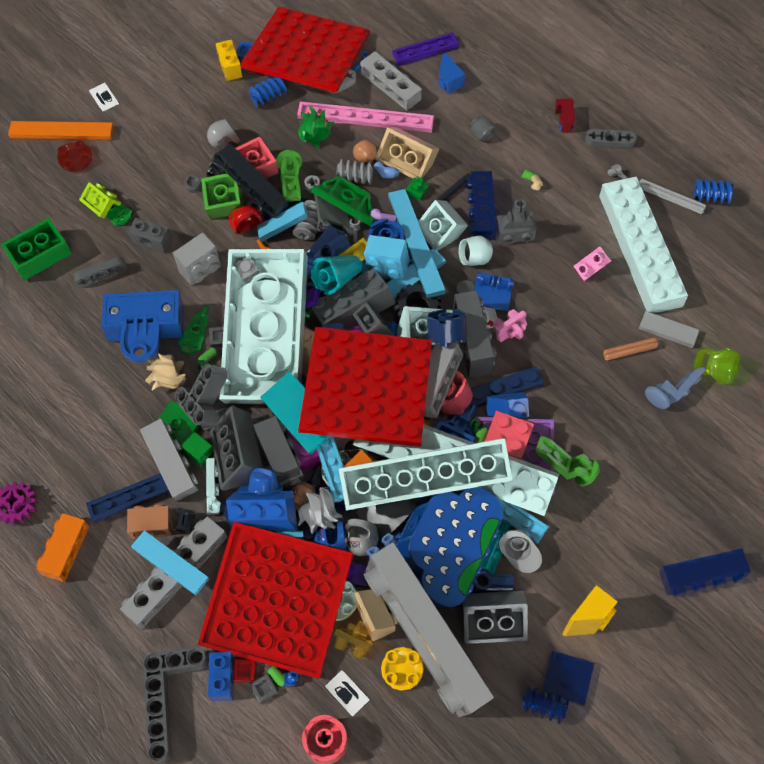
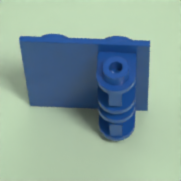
(494, 290)

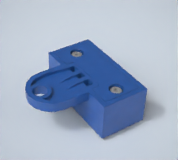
(142, 320)

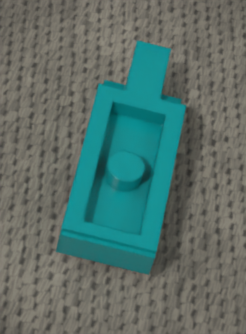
(491, 560)

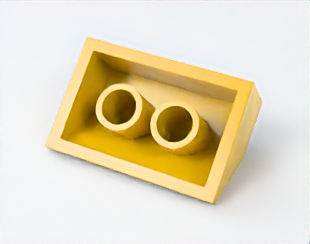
(592, 614)

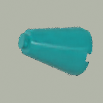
(334, 272)

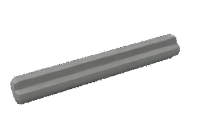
(672, 196)

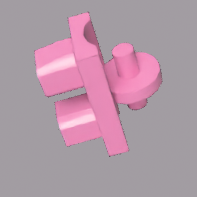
(592, 263)
(512, 327)

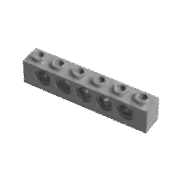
(158, 598)

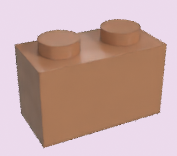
(154, 520)

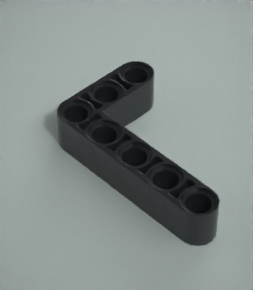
(232, 162)

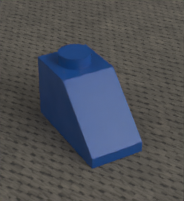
(450, 75)
(511, 404)

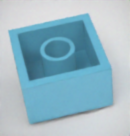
(387, 256)

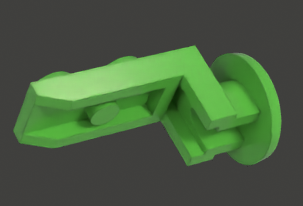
(289, 164)
(569, 467)

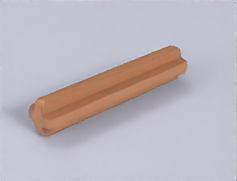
(631, 348)

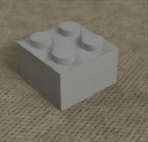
(197, 259)

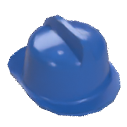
(262, 482)

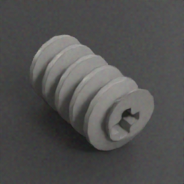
(355, 171)
(307, 228)

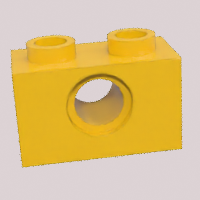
(229, 60)

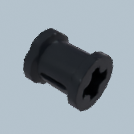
(184, 521)

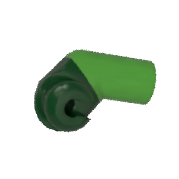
(206, 357)
(479, 429)

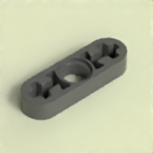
(616, 134)
(91, 274)

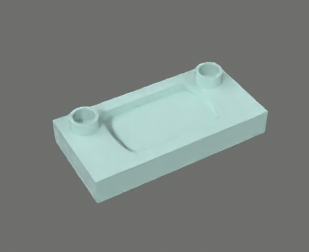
(263, 323)

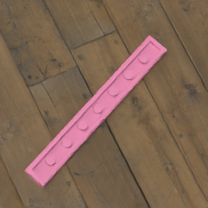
(370, 117)

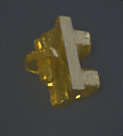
(344, 636)

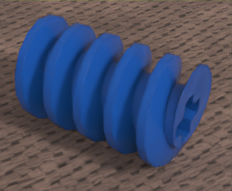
(267, 89)
(714, 190)

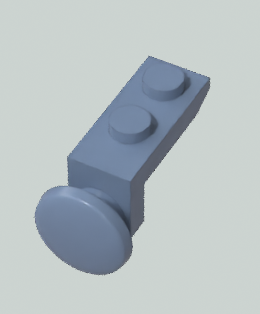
(665, 394)

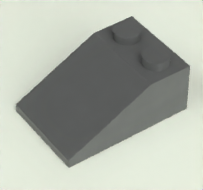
(389, 516)

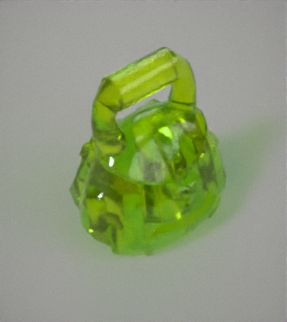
(721, 364)

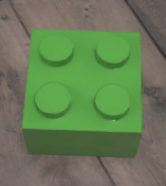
(221, 195)

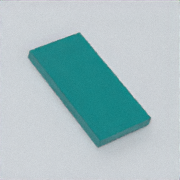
(286, 402)

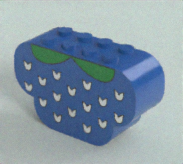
(448, 542)

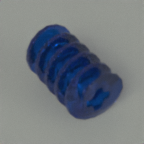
(545, 704)

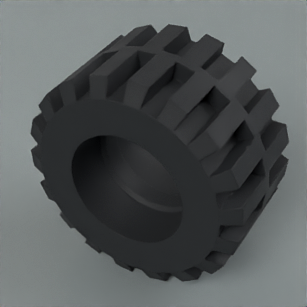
(414, 295)

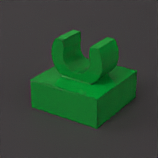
(417, 188)

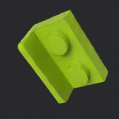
(98, 199)

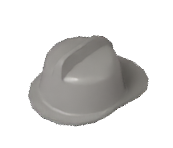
(520, 550)

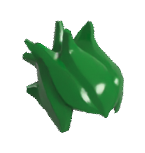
(314, 127)

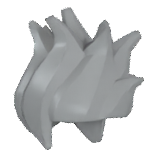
(319, 511)

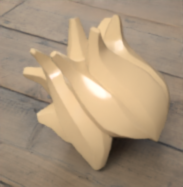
(165, 372)

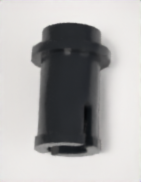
(316, 478)

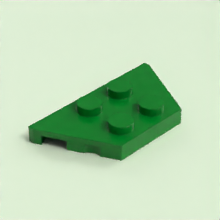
(346, 197)

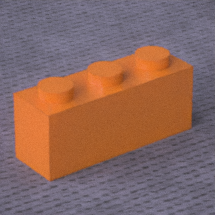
(62, 547)

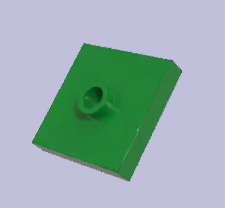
(179, 421)

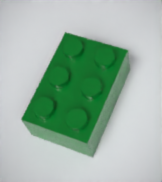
(36, 249)

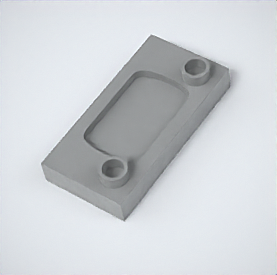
(458, 680)

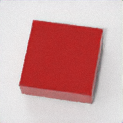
(244, 670)

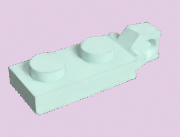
(212, 489)

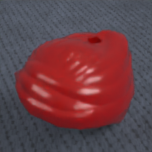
(244, 219)

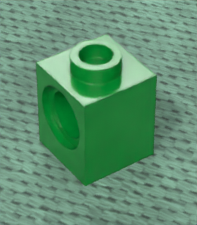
(197, 449)

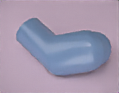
(386, 172)

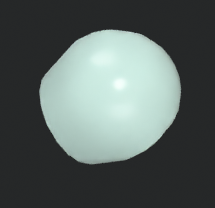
(480, 251)

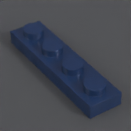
(513, 383)
(127, 498)

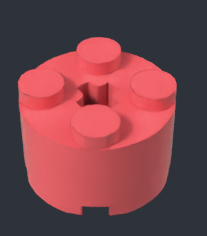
(458, 396)
(313, 733)

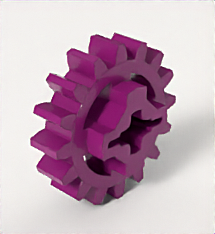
(15, 503)

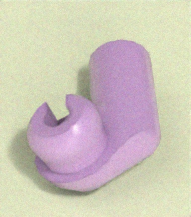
(375, 213)

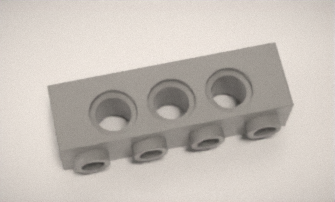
(391, 80)

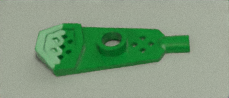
(119, 215)
(194, 338)

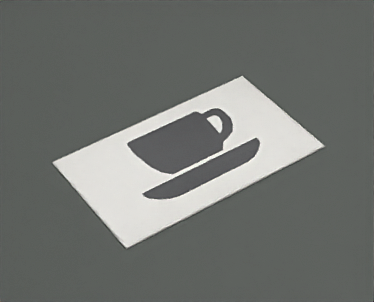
(103, 97)
(347, 693)

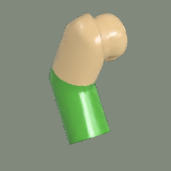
(537, 182)

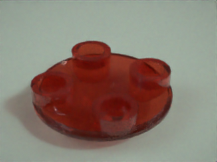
(74, 156)

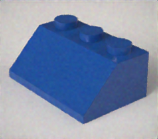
(264, 512)

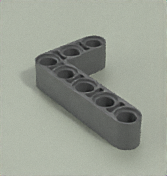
(161, 695)

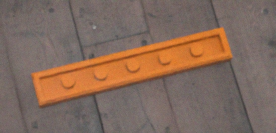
(61, 130)

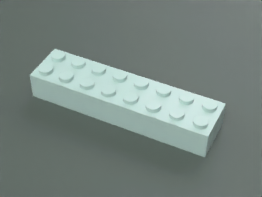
(643, 246)
(425, 474)

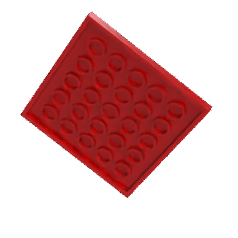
(306, 49)
(366, 387)
(276, 600)

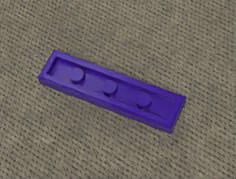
(425, 49)

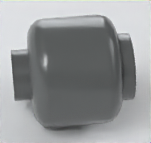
(482, 128)

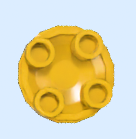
(402, 668)

